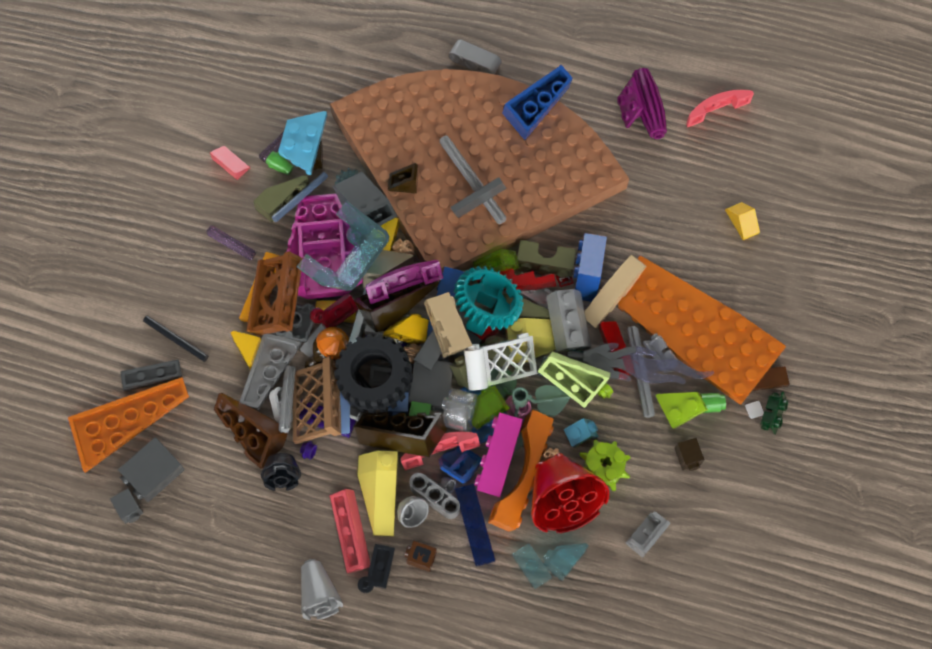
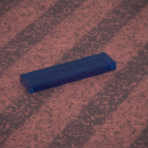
(475, 525)

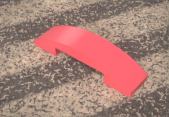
(735, 97)
(465, 440)

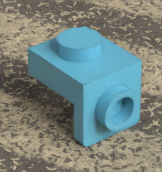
(581, 432)

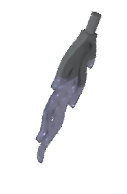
(636, 365)

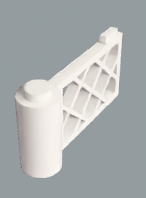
(478, 363)

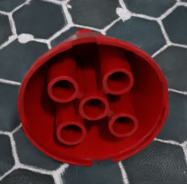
(566, 495)

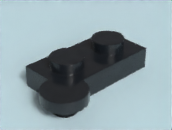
(378, 570)

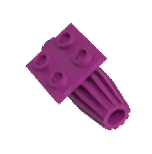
(643, 100)

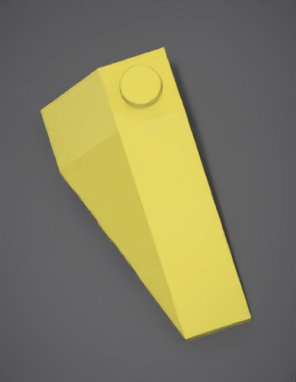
(539, 329)
(378, 484)

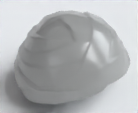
(412, 511)

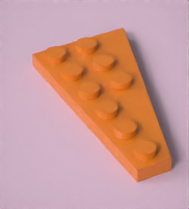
(112, 425)

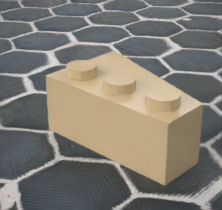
(447, 324)

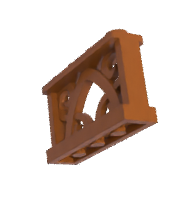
(284, 306)

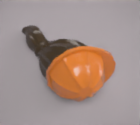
(327, 344)

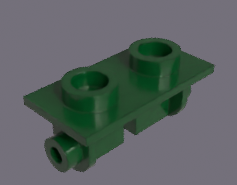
(774, 419)

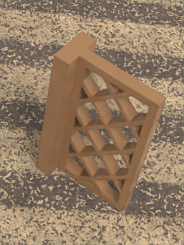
(329, 397)

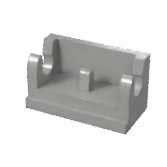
(647, 533)

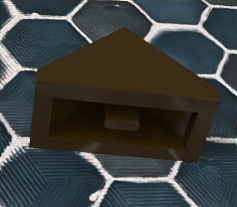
(404, 179)

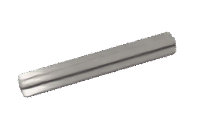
(287, 399)

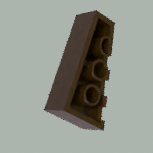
(400, 432)

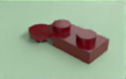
(335, 313)

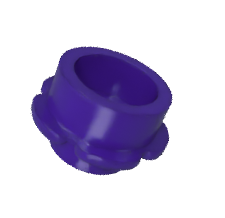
(308, 450)

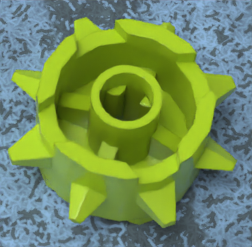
(608, 454)

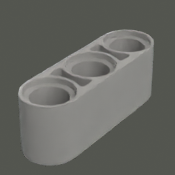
(474, 57)
(438, 504)

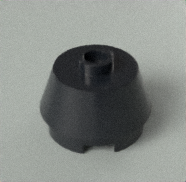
(280, 472)

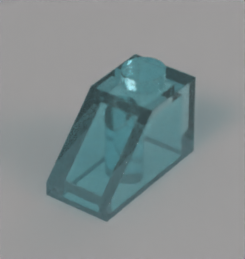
(563, 559)

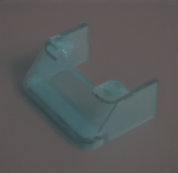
(368, 242)

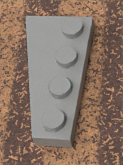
(268, 366)

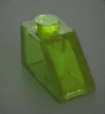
(498, 260)
(488, 406)

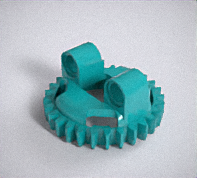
(487, 293)

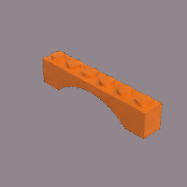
(534, 432)

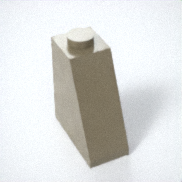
(385, 263)

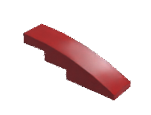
(528, 281)

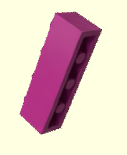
(499, 455)

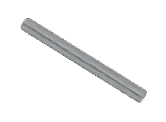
(471, 177)

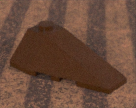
(251, 428)

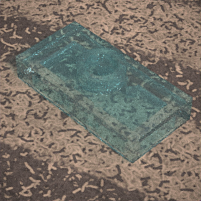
(532, 566)

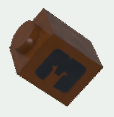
(420, 555)

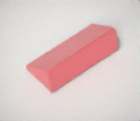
(229, 162)

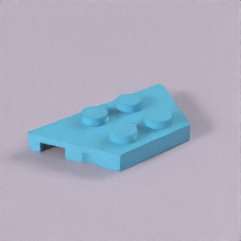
(302, 140)

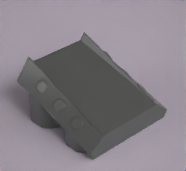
(301, 326)

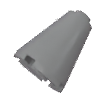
(317, 592)

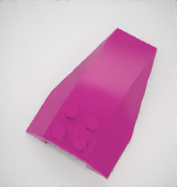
(321, 236)

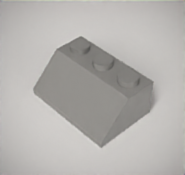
(568, 320)

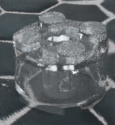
(459, 410)

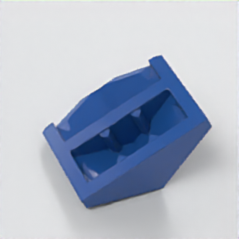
(460, 464)

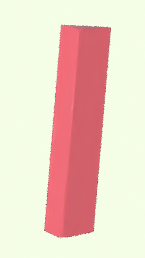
(350, 530)

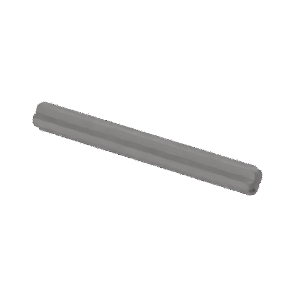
(643, 387)

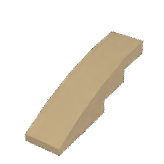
(614, 290)

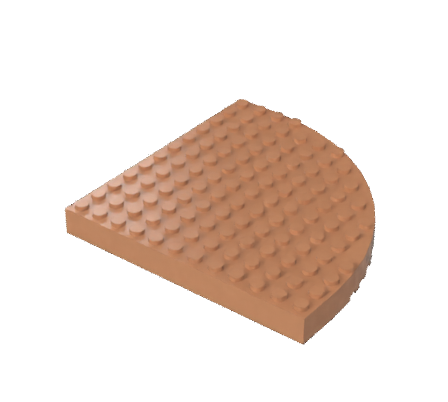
(546, 176)

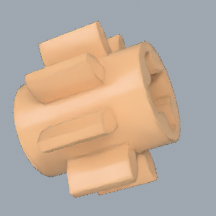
(403, 247)

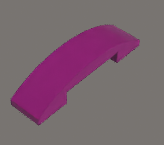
(403, 278)

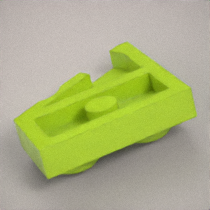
(681, 406)

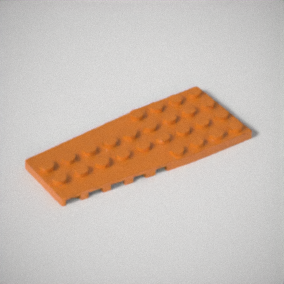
(702, 331)

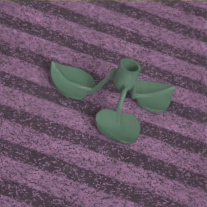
(550, 399)

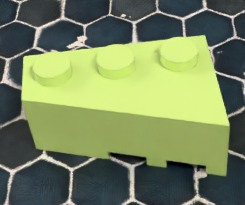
(574, 377)

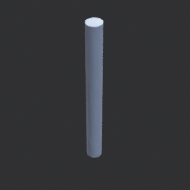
(299, 197)

